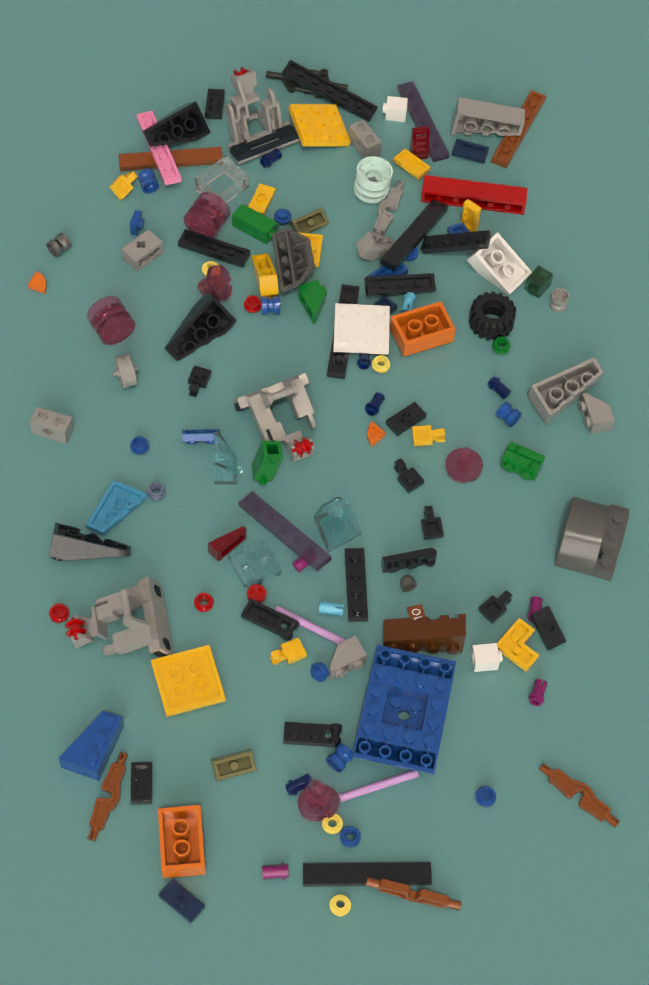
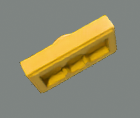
(411, 164)
(262, 198)
(471, 215)

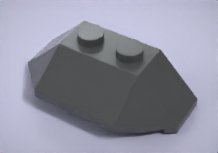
(292, 257)

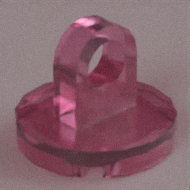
(216, 283)
(464, 465)
(318, 801)

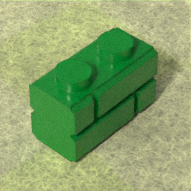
(522, 461)

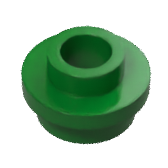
(501, 341)

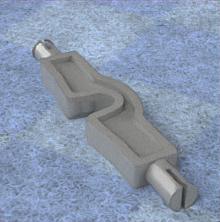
(391, 204)

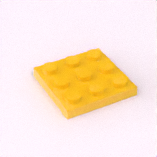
(319, 125)
(188, 680)

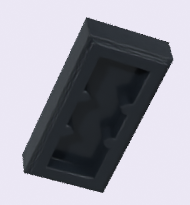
(215, 103)
(406, 419)
(548, 628)
(141, 783)

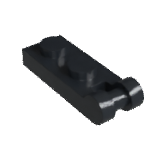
(409, 560)
(269, 619)
(312, 734)

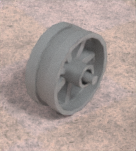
(125, 371)

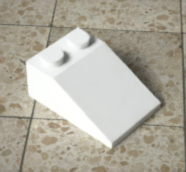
(500, 265)

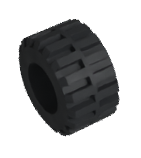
(496, 305)

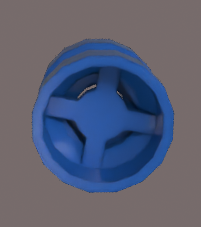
(148, 181)
(270, 305)
(508, 414)
(339, 758)

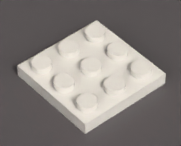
(361, 328)

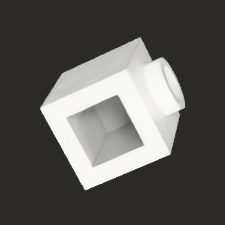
(395, 109)
(486, 657)

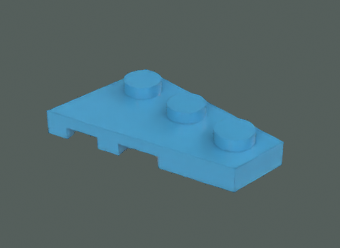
(114, 507)

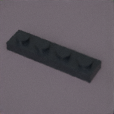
(456, 242)
(214, 248)
(399, 284)
(356, 585)

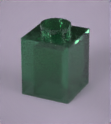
(538, 282)

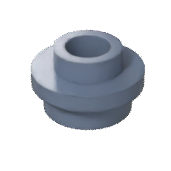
(156, 486)

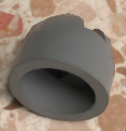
(407, 583)

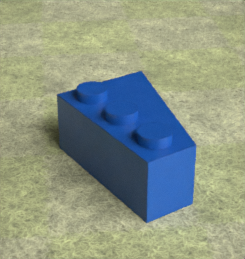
(94, 746)

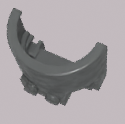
(590, 532)

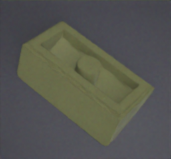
(310, 222)
(233, 764)

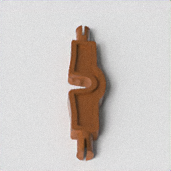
(588, 802)
(105, 806)
(421, 896)

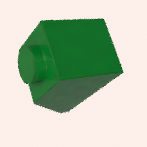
(312, 298)

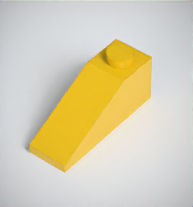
(265, 275)

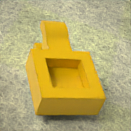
(122, 184)
(424, 435)
(290, 651)

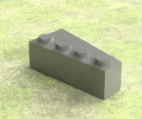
(486, 118)
(561, 390)

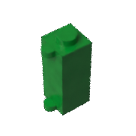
(254, 223)
(266, 461)

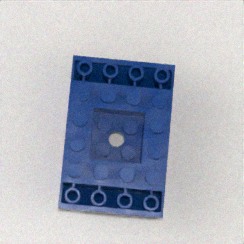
(411, 685)

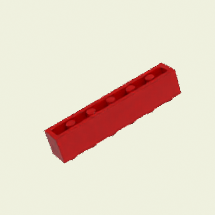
(485, 195)

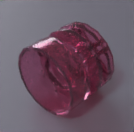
(207, 214)
(110, 320)

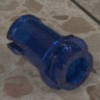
(267, 160)
(364, 361)
(495, 384)
(373, 407)
(297, 785)

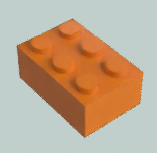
(422, 328)
(181, 841)

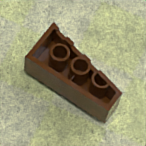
(426, 634)

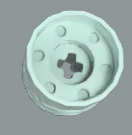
(373, 179)

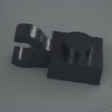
(198, 378)
(407, 478)
(431, 525)
(494, 607)

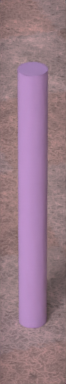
(312, 627)
(377, 785)

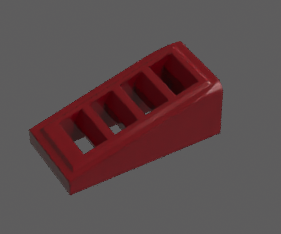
(420, 144)
(225, 544)

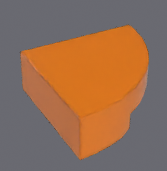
(38, 283)
(374, 434)

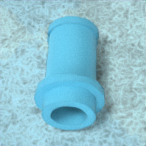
(409, 300)
(331, 608)

